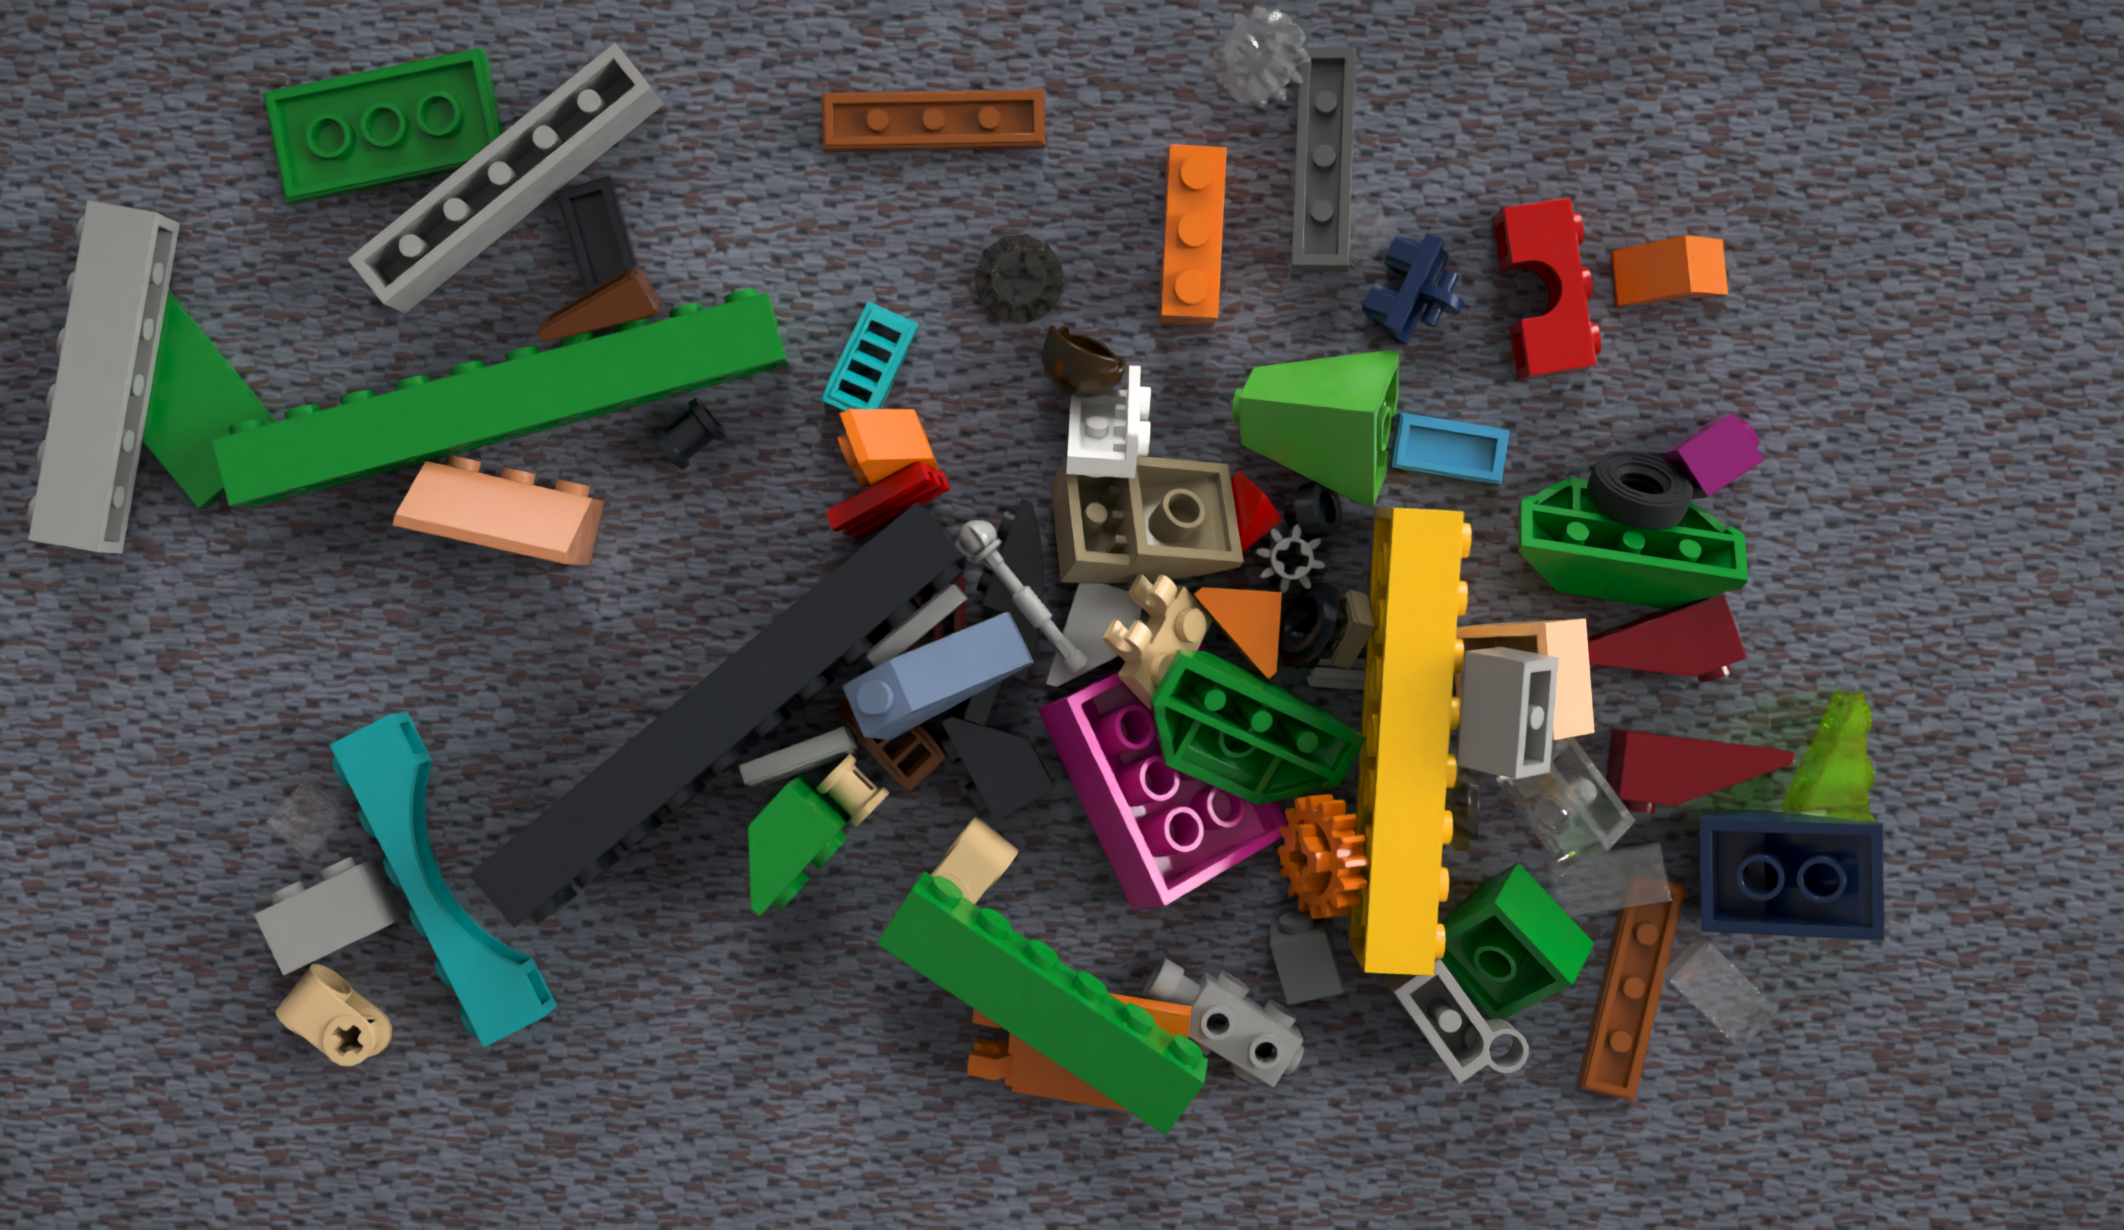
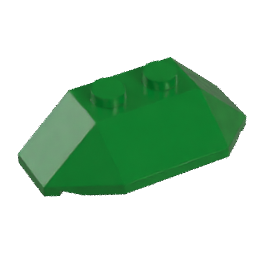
(1604, 559)
(1247, 731)

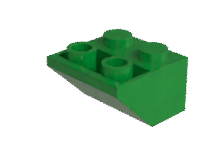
(786, 837)

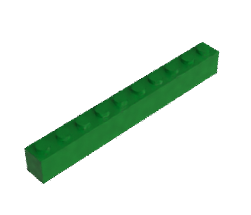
(499, 401)

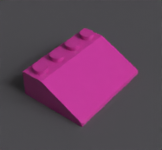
(1152, 820)

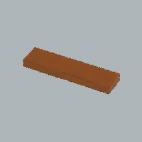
(933, 120)
(1629, 996)

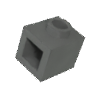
(1305, 957)

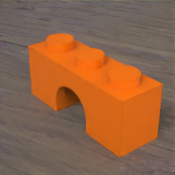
(1192, 235)

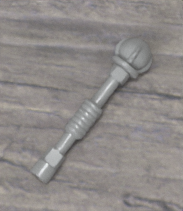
(979, 542)

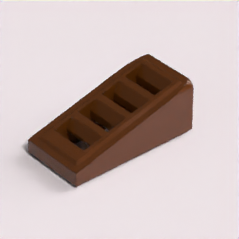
(612, 303)
(905, 778)

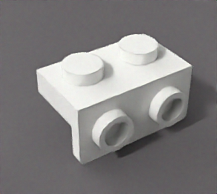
(1109, 431)

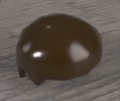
(1080, 364)

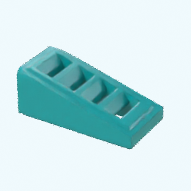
(833, 394)

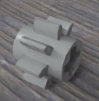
(1301, 549)

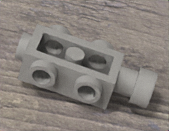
(1246, 1023)

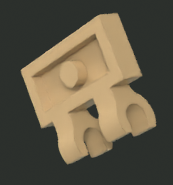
(1148, 649)

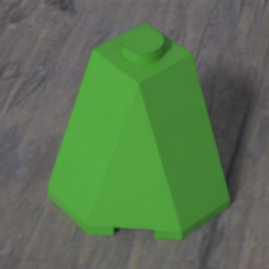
(1324, 419)

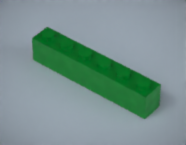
(1045, 1002)

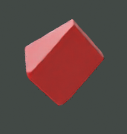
(1253, 510)

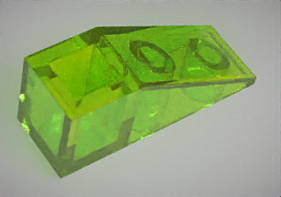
(1835, 767)

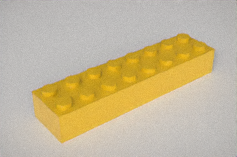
(1407, 735)

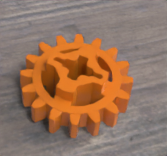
(1322, 856)

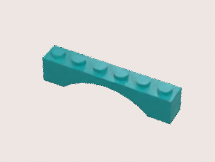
(390, 777)

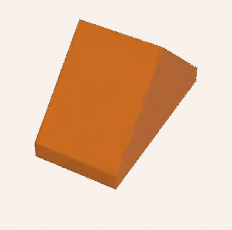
(1669, 271)
(1248, 621)

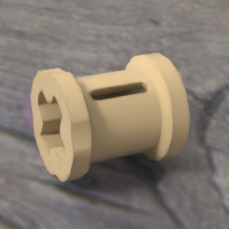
(852, 790)

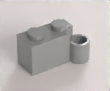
(1454, 1024)

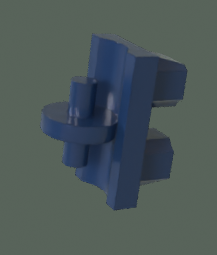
(1422, 267)

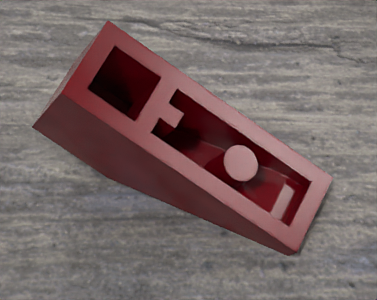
(1681, 640)
(1678, 769)

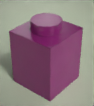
(1716, 454)

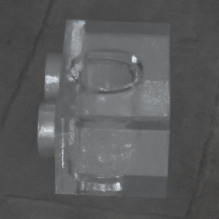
(1570, 805)

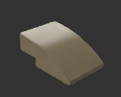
(1164, 521)

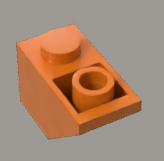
(883, 442)

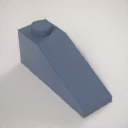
(936, 677)

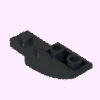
(1025, 559)

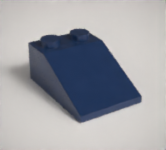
(1791, 875)

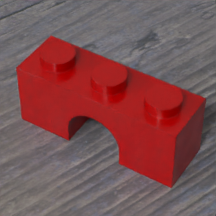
(1546, 241)

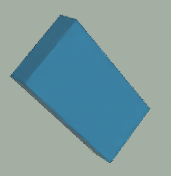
(1449, 449)

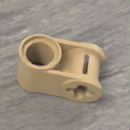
(976, 859)
(327, 1010)

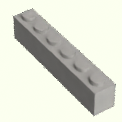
(506, 180)
(103, 378)

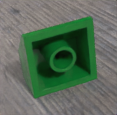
(1512, 944)

